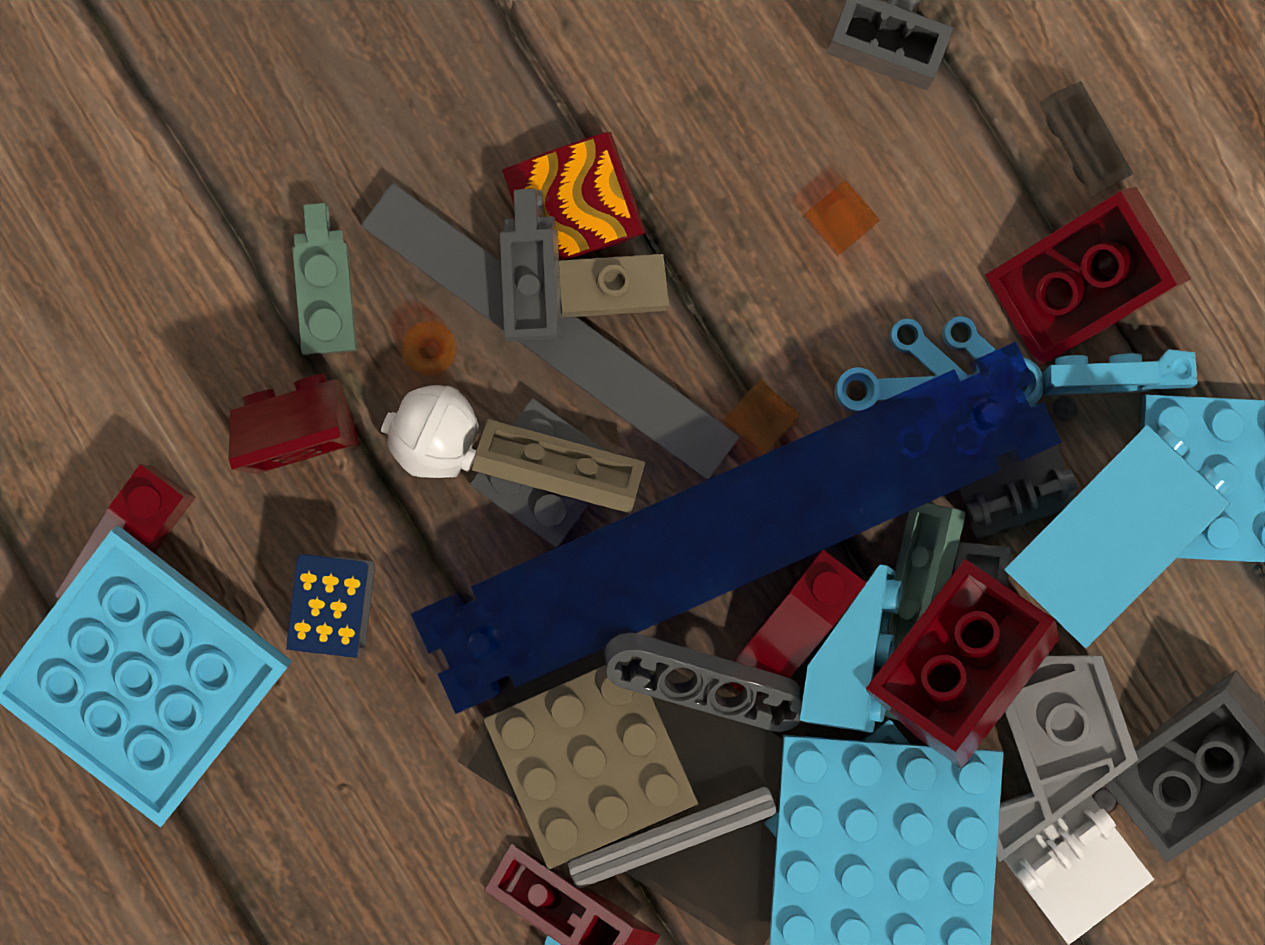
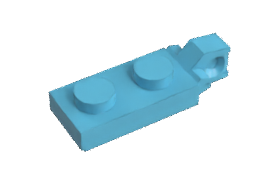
(1121, 375)

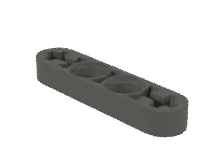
(701, 689)

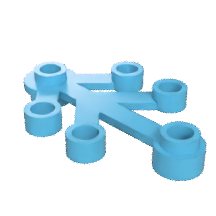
(932, 359)

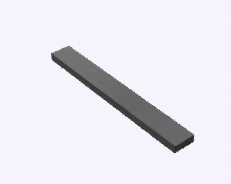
(581, 354)

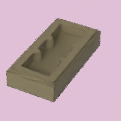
(613, 285)

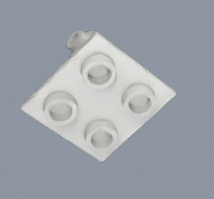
(1079, 869)

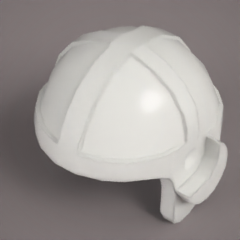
(432, 432)

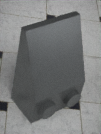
(1197, 768)

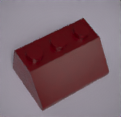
(964, 662)

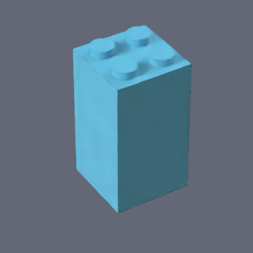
(1119, 533)

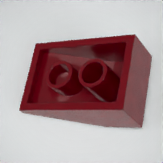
(1087, 275)
(291, 426)

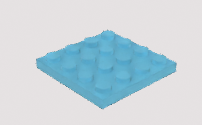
(139, 676)
(884, 844)

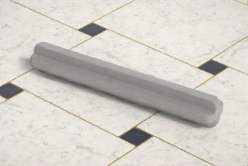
(672, 837)

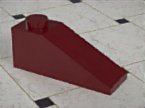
(144, 508)
(801, 617)
(560, 908)

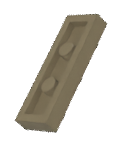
(558, 466)

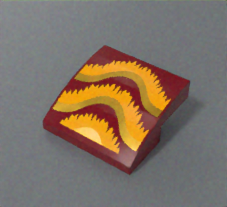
(584, 193)

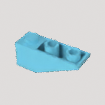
(851, 659)

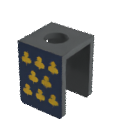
(331, 605)

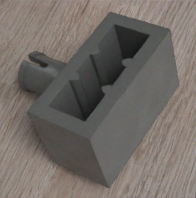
(891, 40)

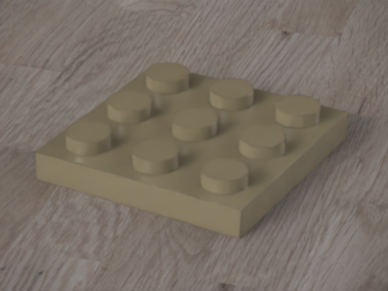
(589, 764)

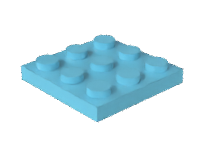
(1231, 442)

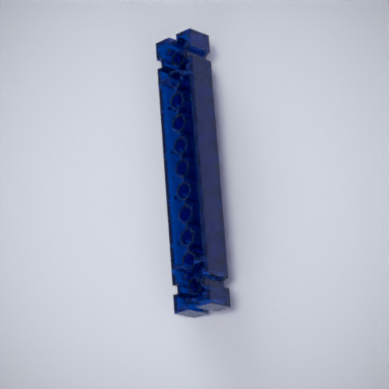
(736, 527)

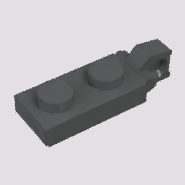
(530, 271)

